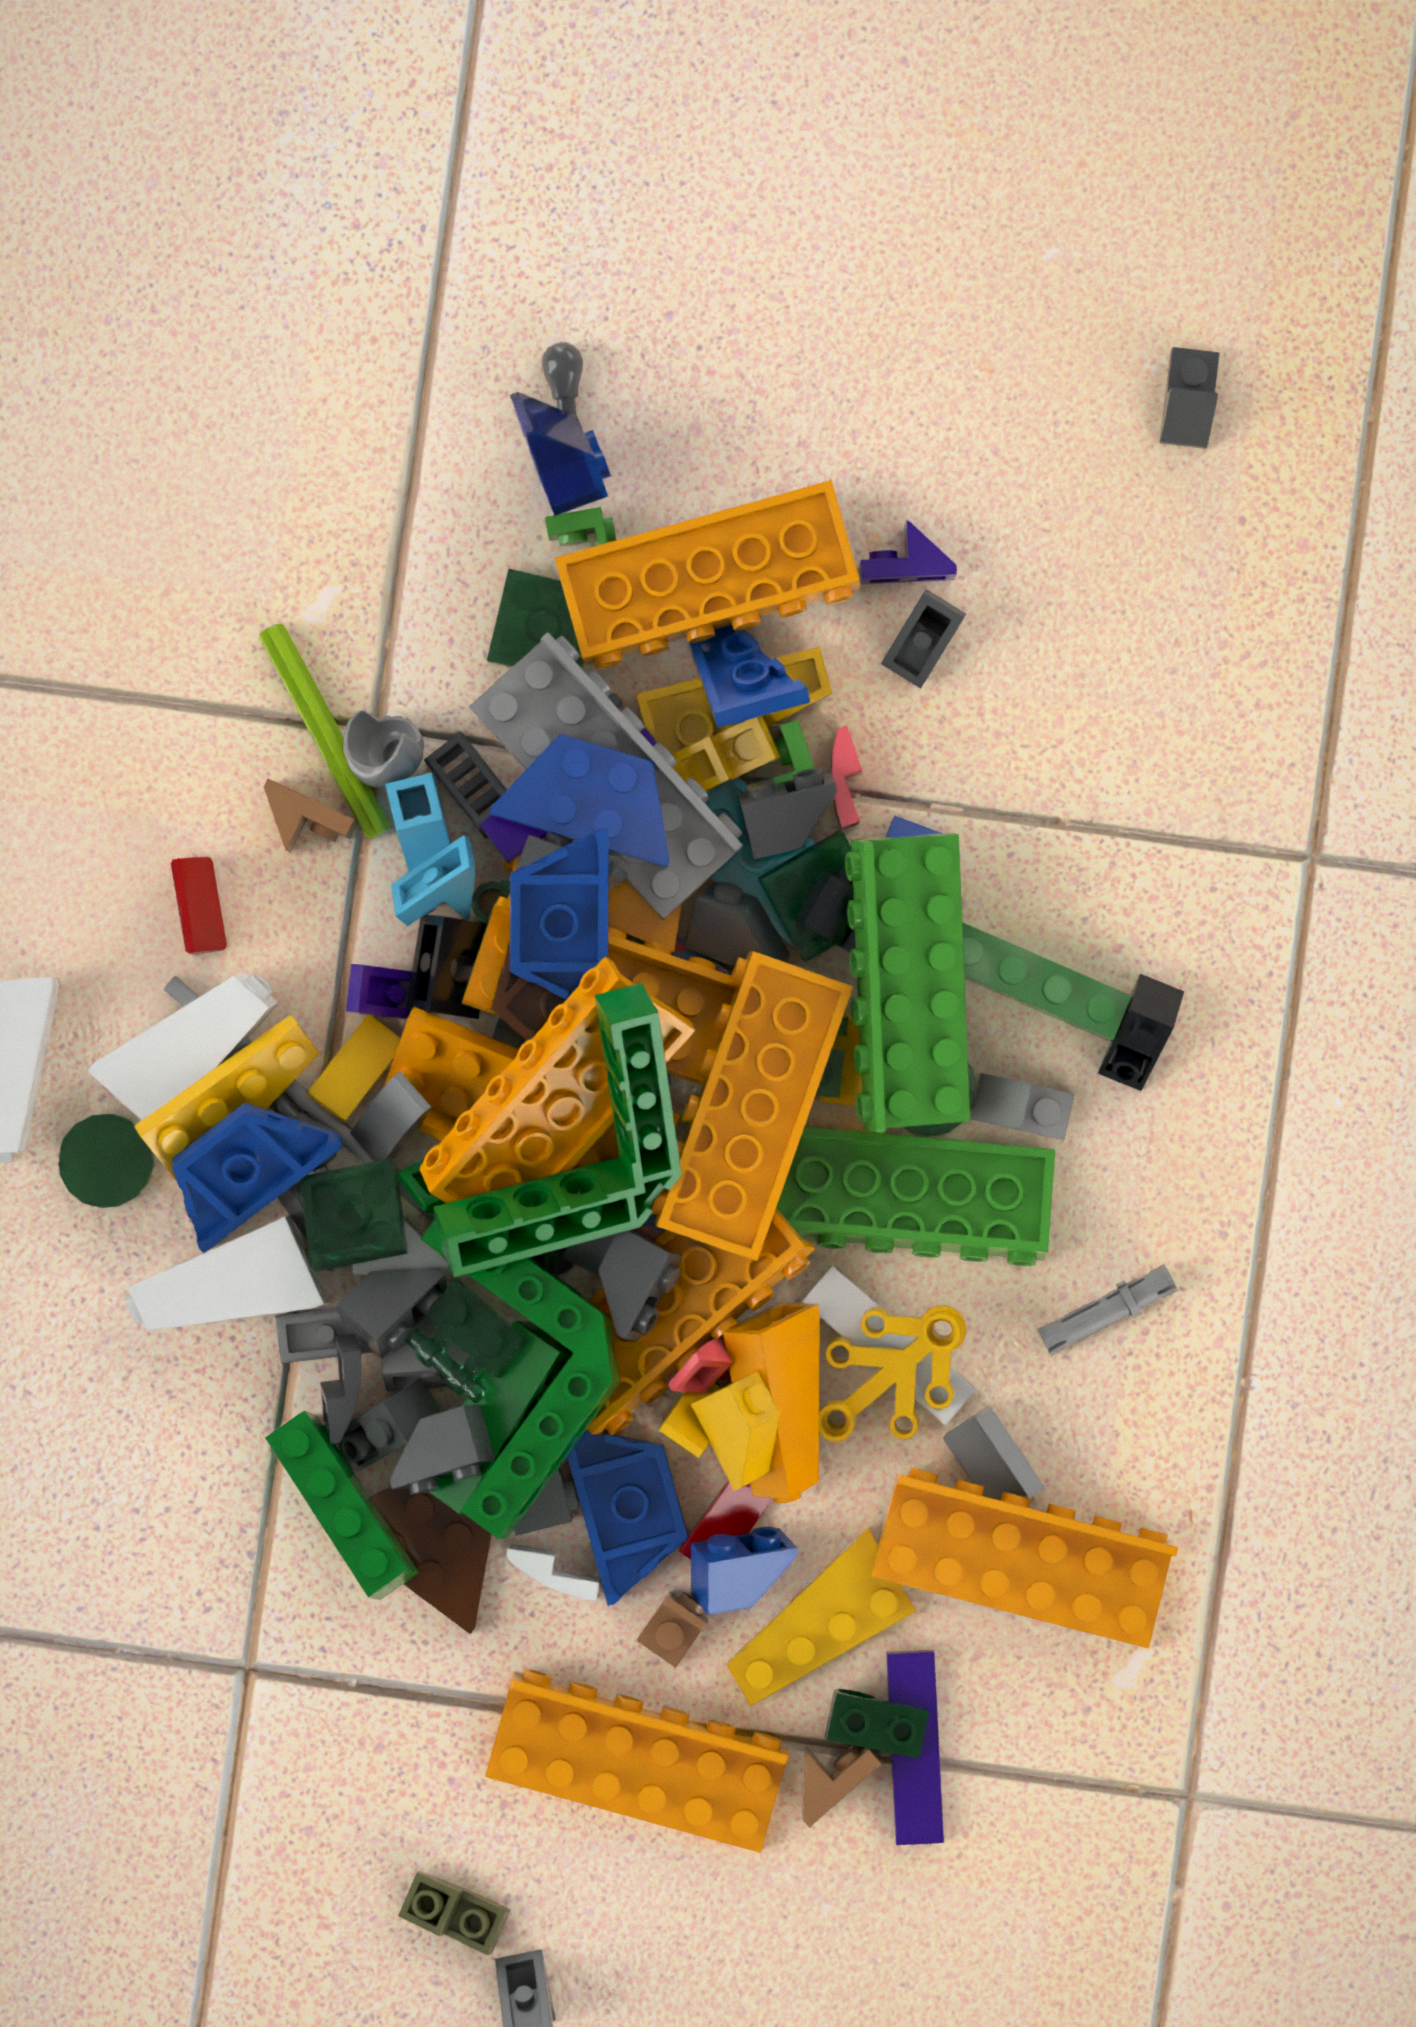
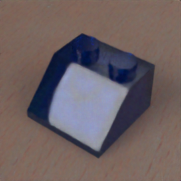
(563, 455)

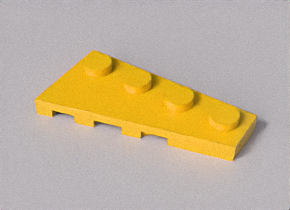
(250, 1076)
(821, 1622)

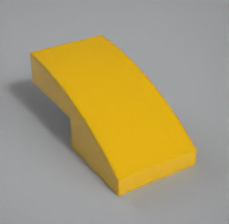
(727, 754)
(355, 1068)

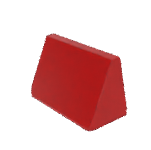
(198, 905)
(728, 1514)

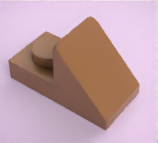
(293, 809)
(825, 1789)

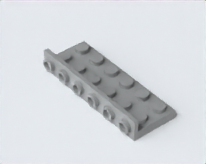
(554, 696)

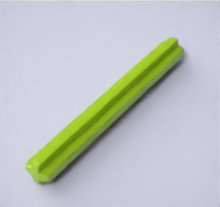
(323, 729)

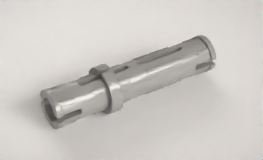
(1115, 1306)

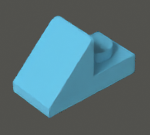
(440, 879)

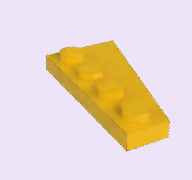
(682, 715)

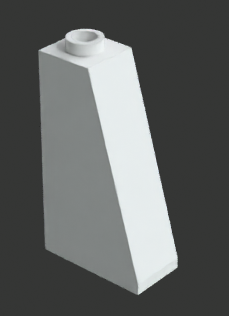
(25, 1030)
(185, 1044)
(240, 1279)

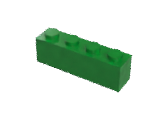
(1042, 984)
(509, 1402)
(342, 1505)

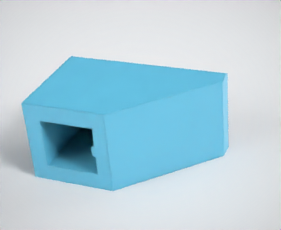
(418, 818)

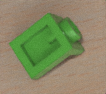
(574, 526)
(792, 750)

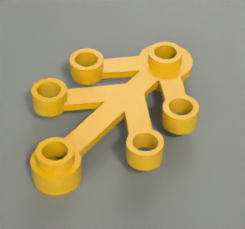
(897, 1366)

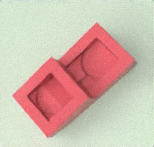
(843, 766)
(703, 1368)

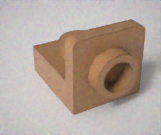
(674, 1627)

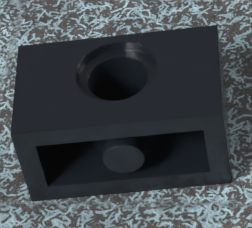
(437, 945)

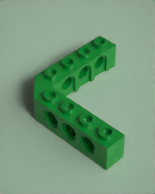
(595, 1197)
(566, 1405)

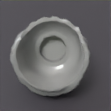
(382, 748)

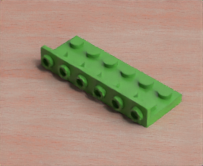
(908, 981)
(920, 1195)

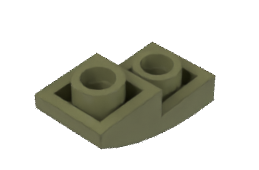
(454, 1912)

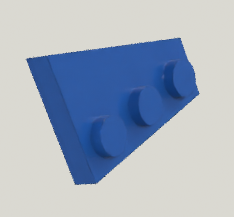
(743, 679)

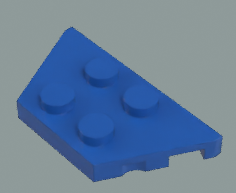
(587, 788)
(561, 914)
(245, 1167)
(626, 1507)

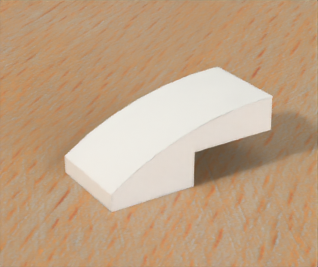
(540, 1566)

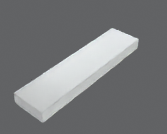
(843, 1307)

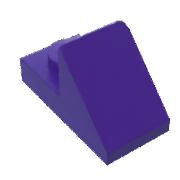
(922, 562)
(378, 991)

